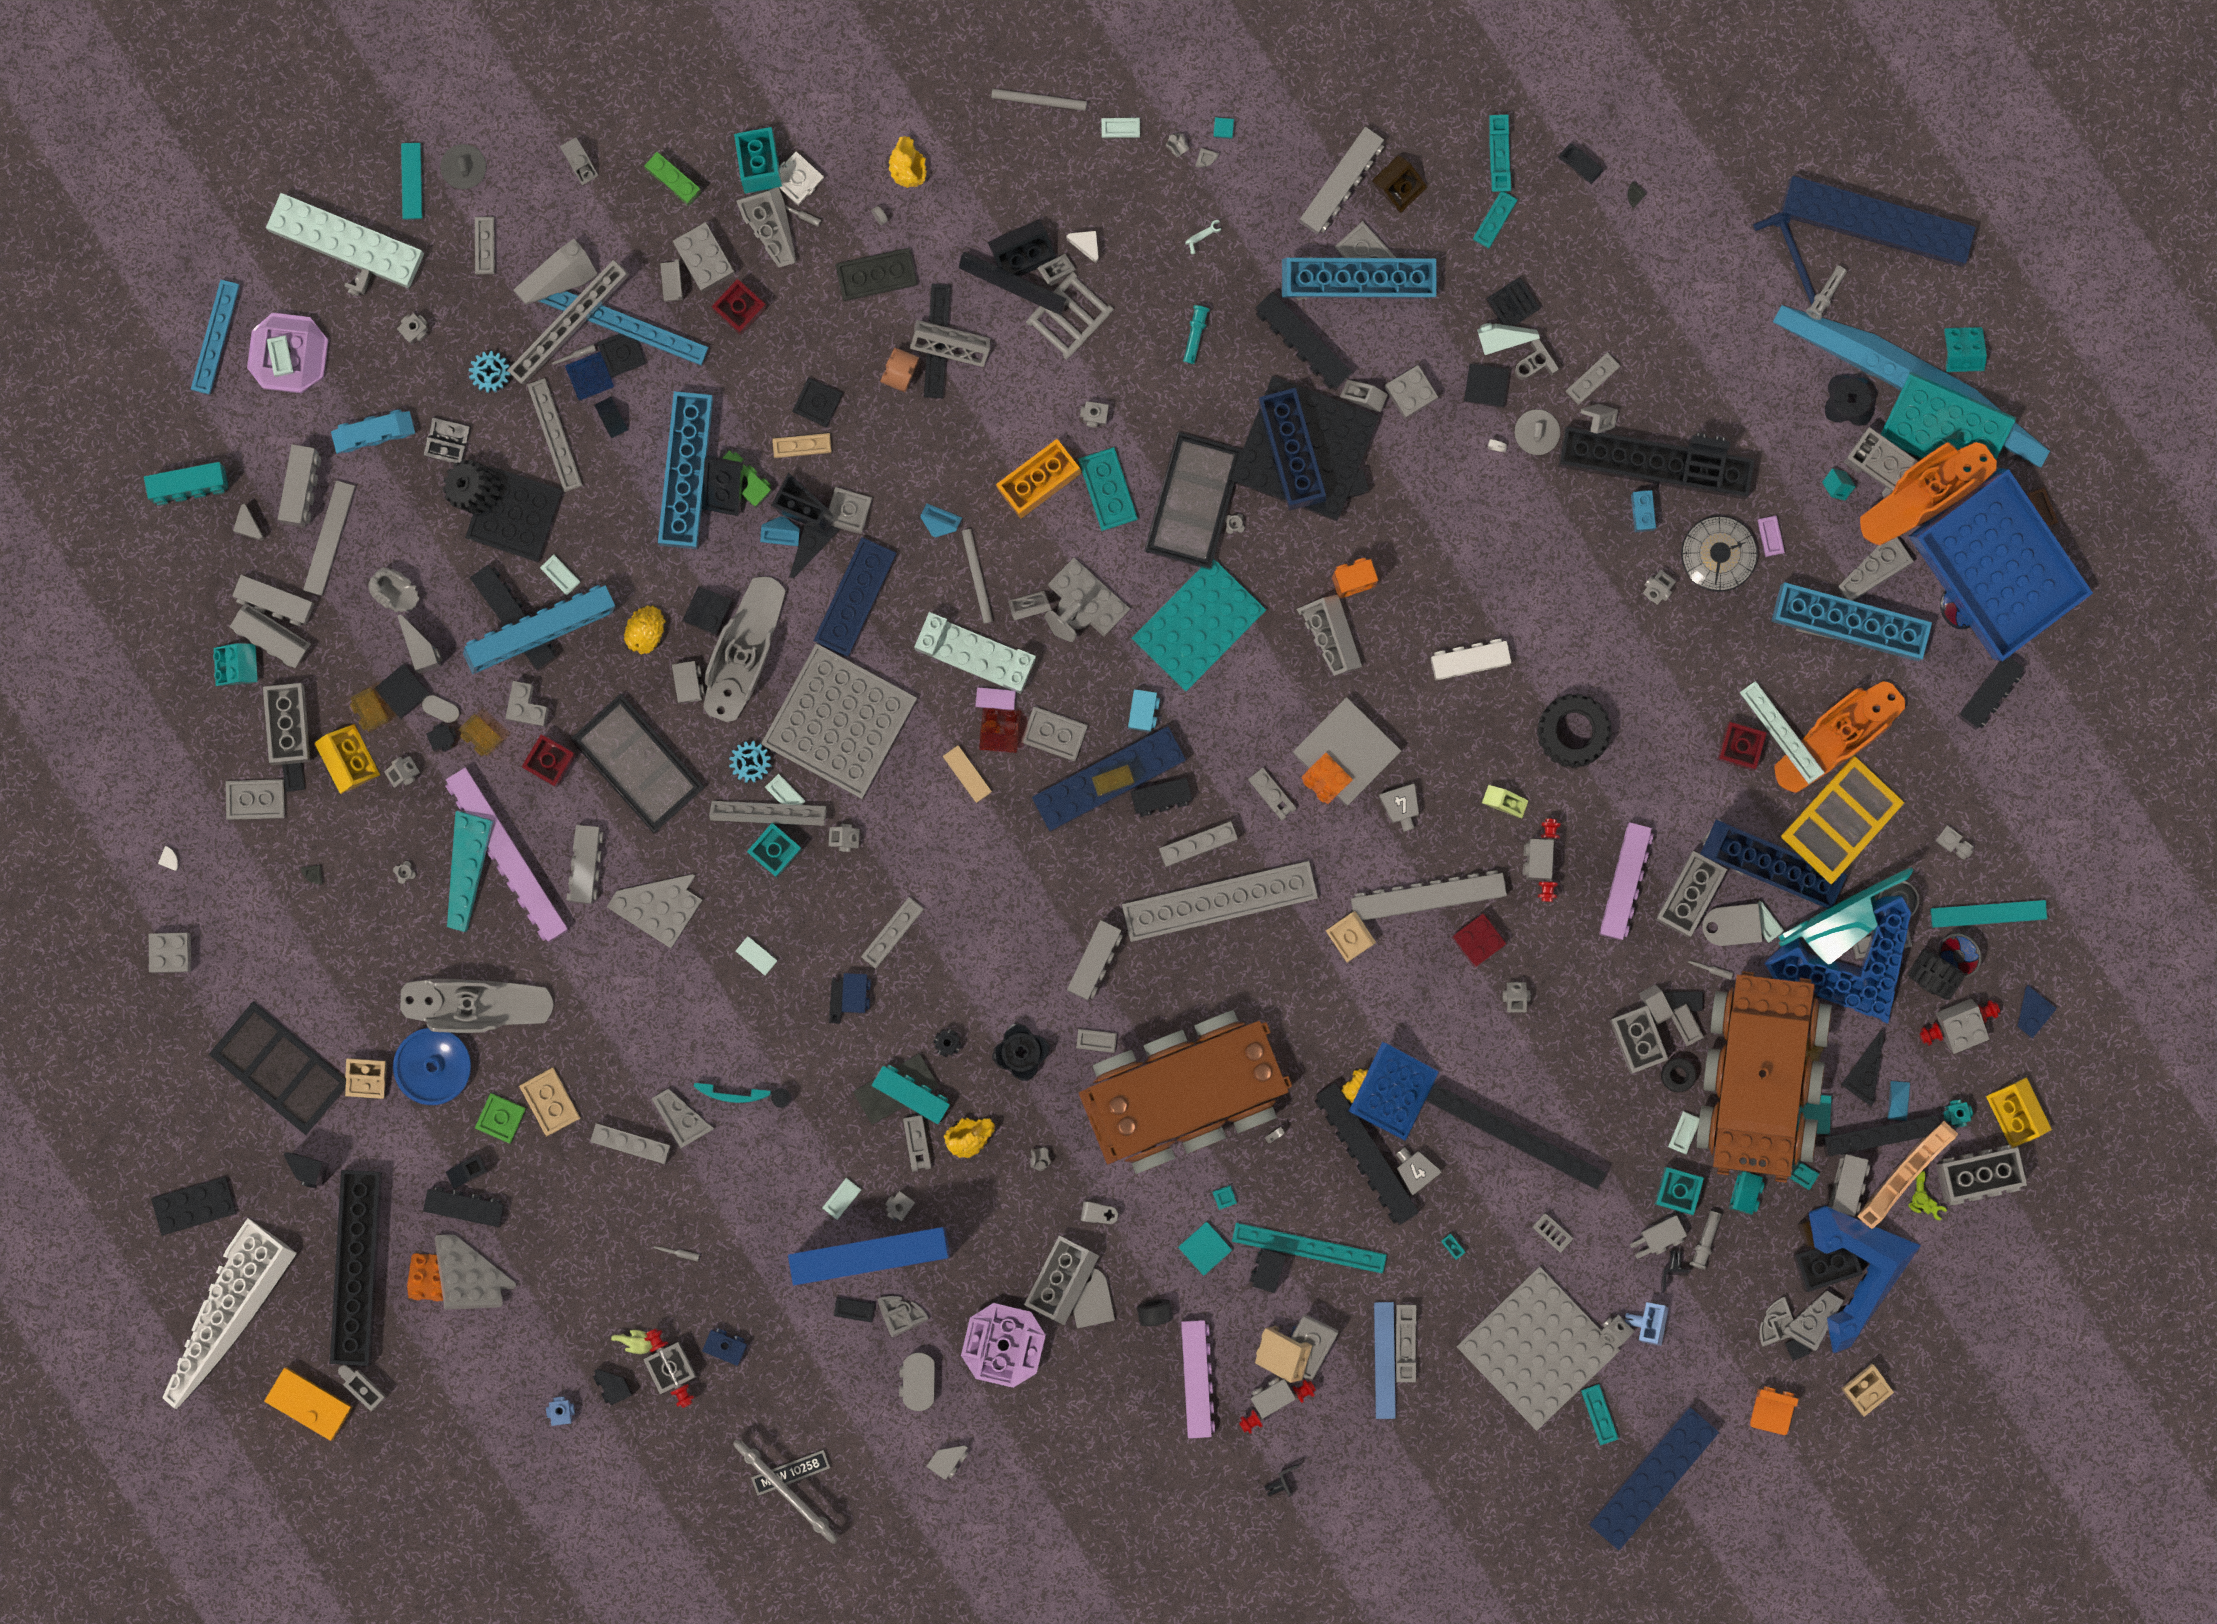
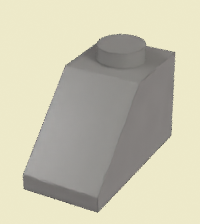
(1364, 395)

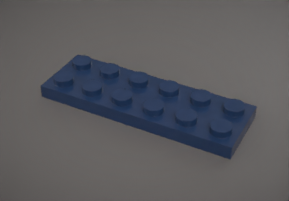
(854, 597)

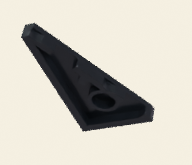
(810, 545)
(1862, 1077)

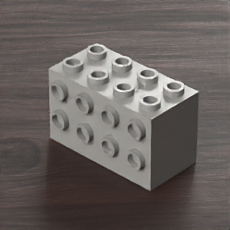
(1981, 1174)

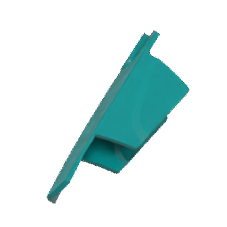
(1844, 924)

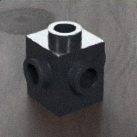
(950, 1050)

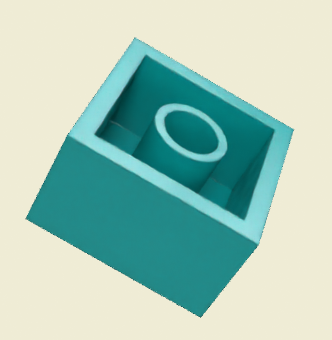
(774, 850)
(1679, 1191)

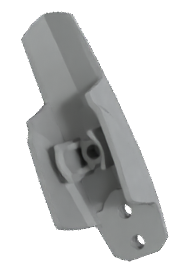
(743, 649)
(474, 1004)

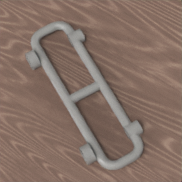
(820, 1524)

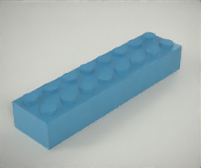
(1358, 278)
(685, 470)
(1851, 622)
(538, 629)

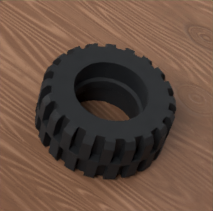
(1600, 730)

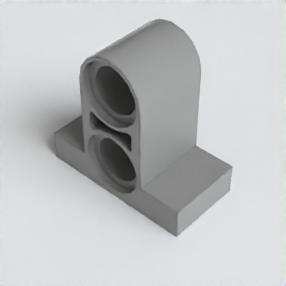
(1532, 366)

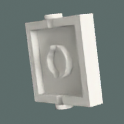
(798, 178)

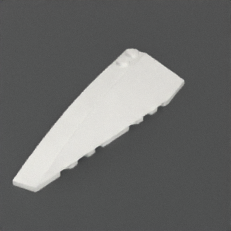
(243, 1285)

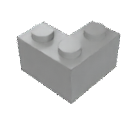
(521, 710)

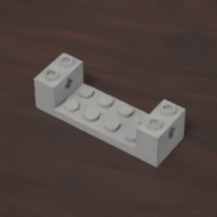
(1879, 459)

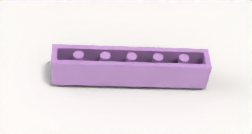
(1625, 881)
(1196, 1379)

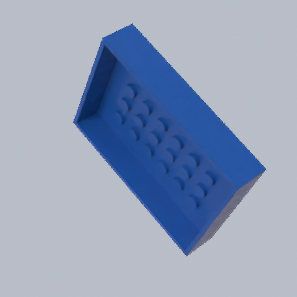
(2000, 565)
(869, 1256)

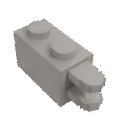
(1661, 1235)
(361, 1387)

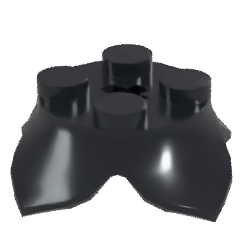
(1840, 410)
(1015, 1037)

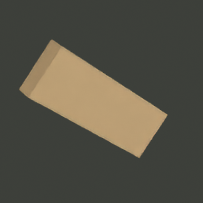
(801, 445)
(967, 774)

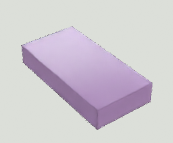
(1770, 536)
(995, 698)

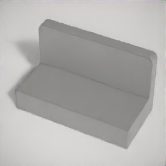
(671, 281)
(1603, 417)

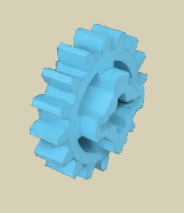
(490, 363)
(754, 754)

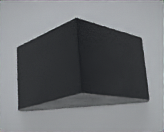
(611, 417)

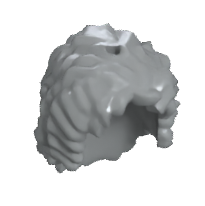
(393, 590)

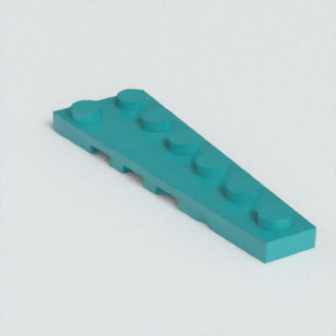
(468, 856)

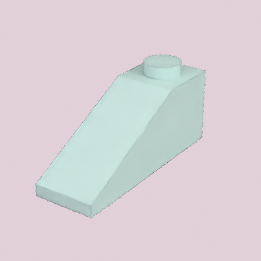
(1499, 337)

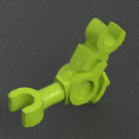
(1921, 1199)

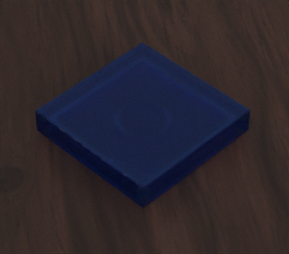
(589, 376)

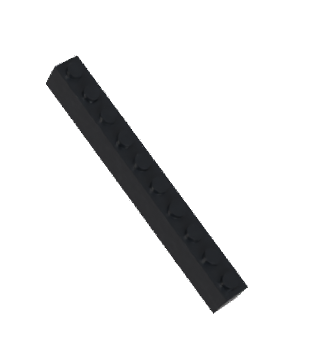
(1515, 1136)

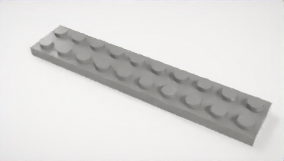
(1219, 901)

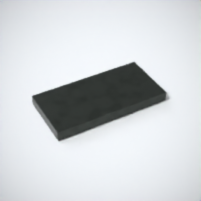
(876, 274)
(880, 1105)

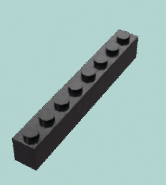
(1367, 1154)

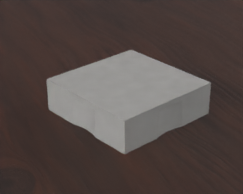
(1353, 744)

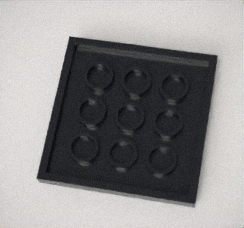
(518, 518)

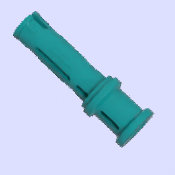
(1197, 325)

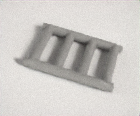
(1093, 324)

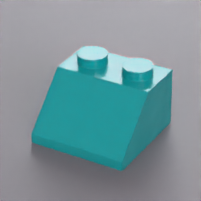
(1746, 1193)

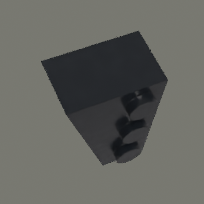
(800, 505)

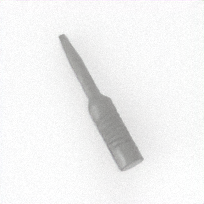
(805, 216)
(578, 353)
(1714, 970)
(681, 1253)

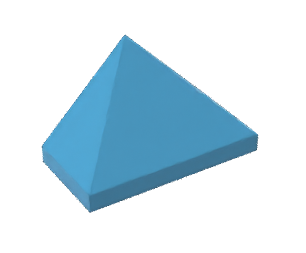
(939, 521)
(780, 532)
(1898, 1100)

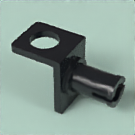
(1675, 1268)
(1281, 1484)

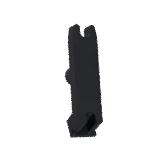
(835, 1001)

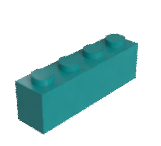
(910, 1094)

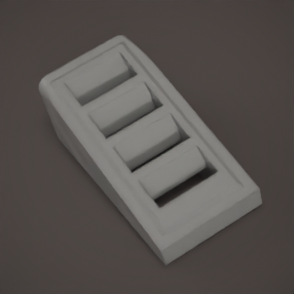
(1539, 1223)

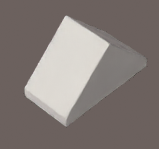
(1086, 243)

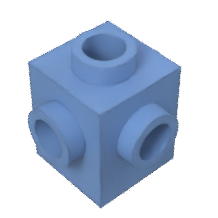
(565, 1417)

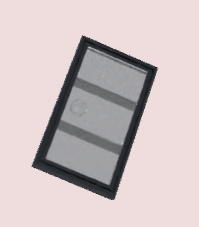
(1193, 501)
(637, 763)

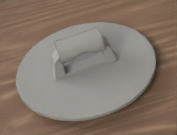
(1537, 432)

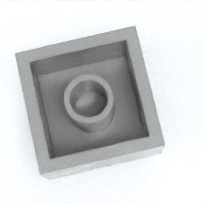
(1411, 392)
(170, 953)

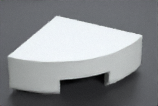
(1494, 445)
(169, 859)

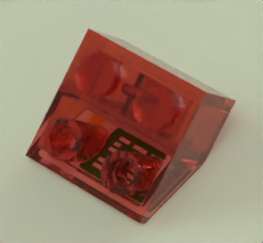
(1000, 730)

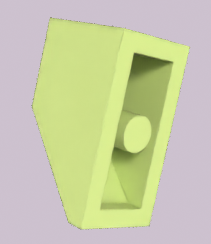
(1505, 801)

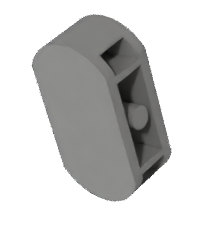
(918, 1381)

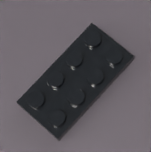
(193, 1206)

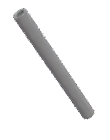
(1039, 99)
(977, 576)

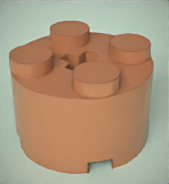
(899, 369)

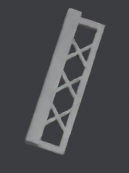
(938, 334)

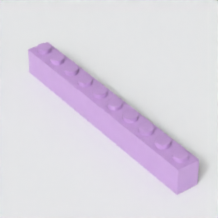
(509, 858)

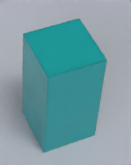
(1452, 1246)

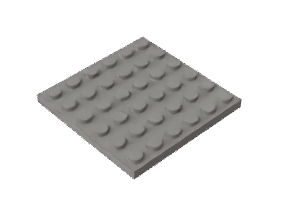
(839, 721)
(1537, 1348)

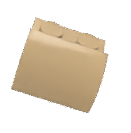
(365, 1078)
(1867, 1390)

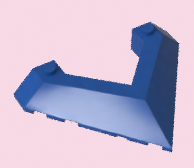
(1867, 988)
(1887, 1259)

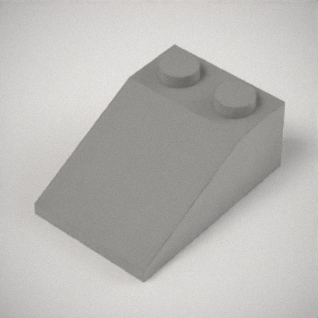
(422, 653)

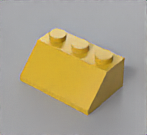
(347, 758)
(2019, 1113)

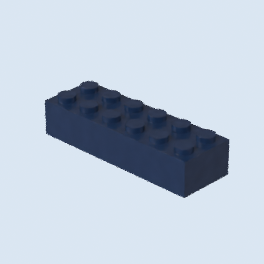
(1292, 449)

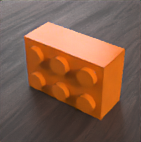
(1354, 578)

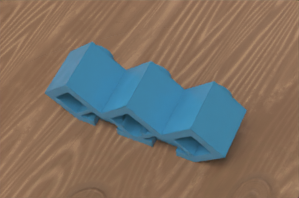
(372, 431)

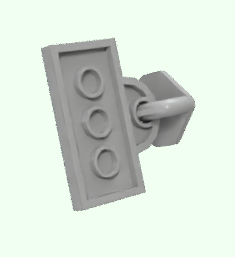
(1085, 600)

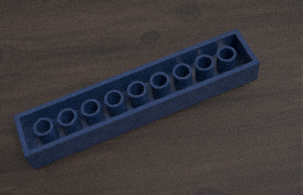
(1877, 221)

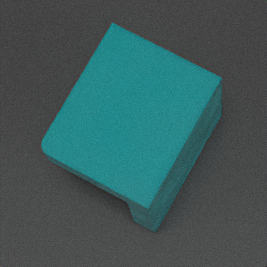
(1838, 484)

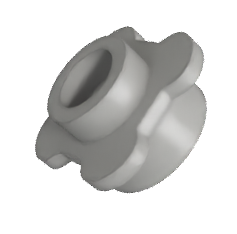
(1230, 527)
(398, 870)

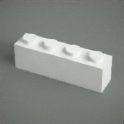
(1470, 660)

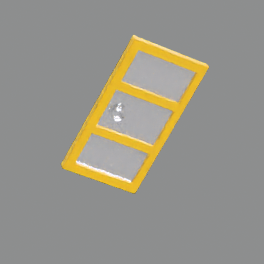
(1842, 819)

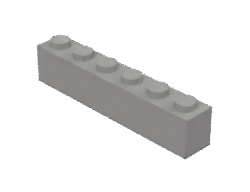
(1341, 181)

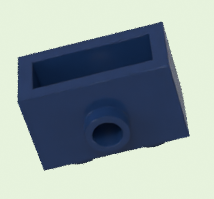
(725, 1347)

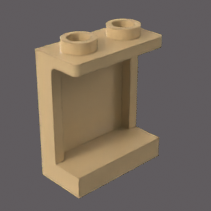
(1282, 1355)

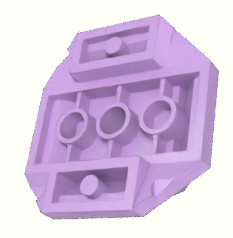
(307, 352)
(982, 1350)

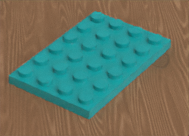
(1932, 415)
(1198, 624)

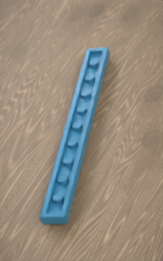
(635, 329)

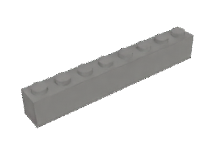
(568, 322)
(1429, 897)

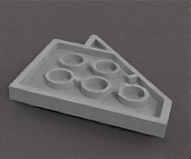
(658, 907)
(467, 1277)

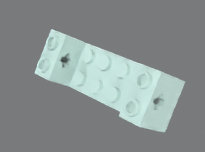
(974, 653)

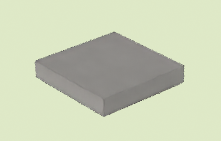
(849, 510)
(1029, 605)

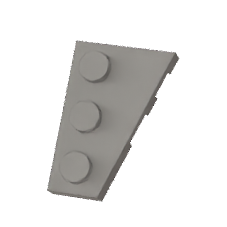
(680, 1119)

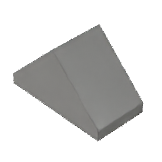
(1056, 269)
(246, 525)
(1657, 1004)

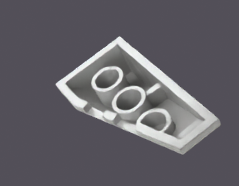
(768, 218)
(562, 271)

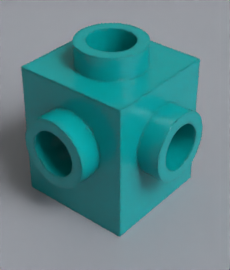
(1951, 1116)

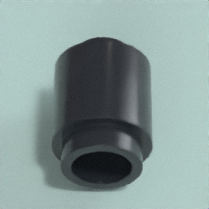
(781, 1098)

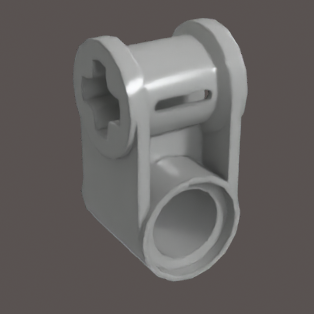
(1095, 1213)

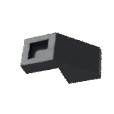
(1580, 163)

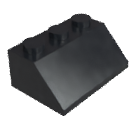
(1022, 249)
(306, 1169)

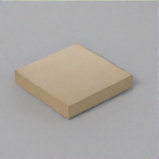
(1350, 936)

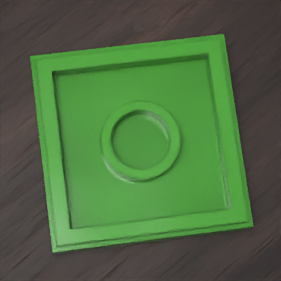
(500, 1118)

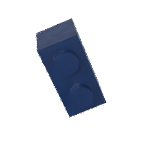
(854, 993)

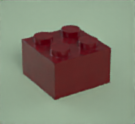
(739, 307)
(1741, 746)
(548, 760)
(1478, 940)

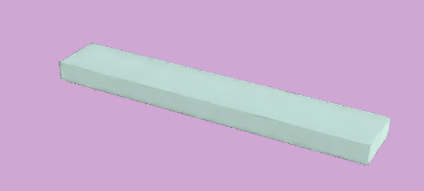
(1782, 732)

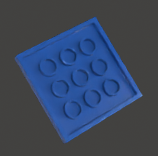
(1393, 1091)

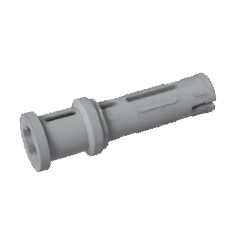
(1822, 300)
(1703, 1249)

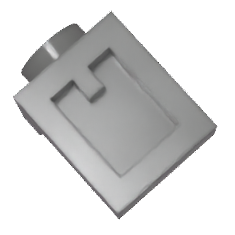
(362, 281)

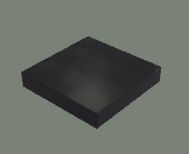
(621, 354)
(817, 402)

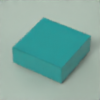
(1223, 128)
(1224, 1197)

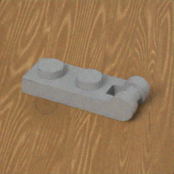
(1271, 793)
(916, 1142)

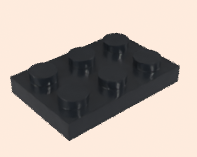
(722, 485)

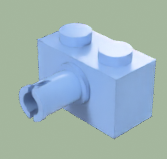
(1651, 1323)

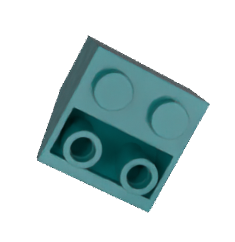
(235, 664)

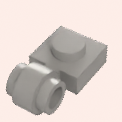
(1950, 839)

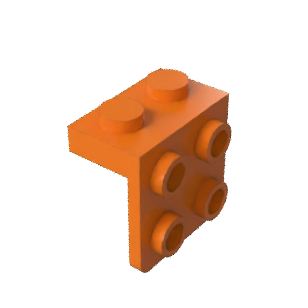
(1326, 778)
(424, 1278)
(1773, 1411)

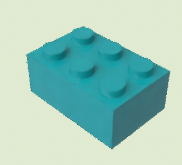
(758, 160)

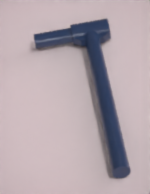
(1780, 221)

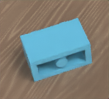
(1142, 710)

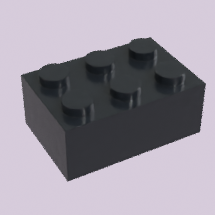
(1823, 1269)

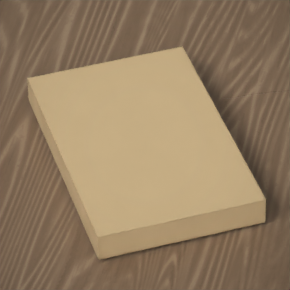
(549, 1102)

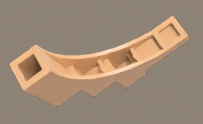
(1905, 1173)

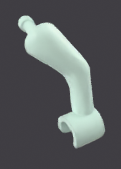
(1199, 236)

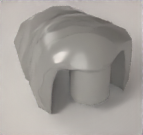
(1177, 144)
(1040, 1158)

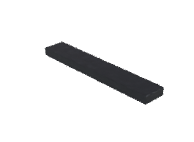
(1012, 283)
(936, 364)

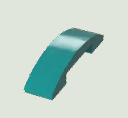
(1499, 153)
(756, 1095)

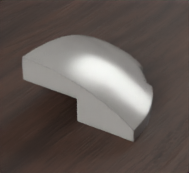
(900, 1315)
(1775, 1321)

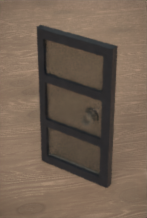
(279, 1068)

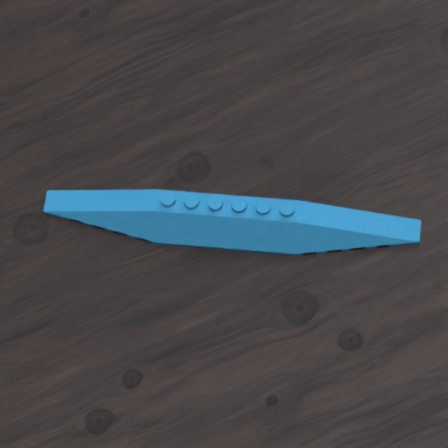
(1893, 366)

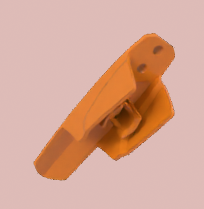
(1927, 490)
(1844, 731)

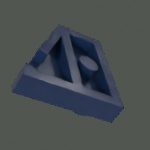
(2033, 1012)

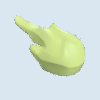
(635, 1342)

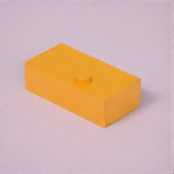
(1038, 478)
(308, 1403)

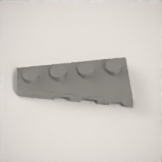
(1875, 569)

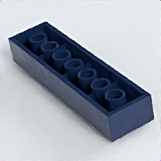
(1077, 793)
(1769, 864)
(1653, 1478)

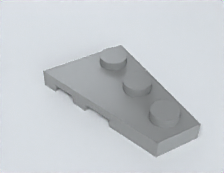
(1812, 1323)

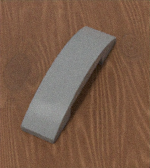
(1405, 1343)

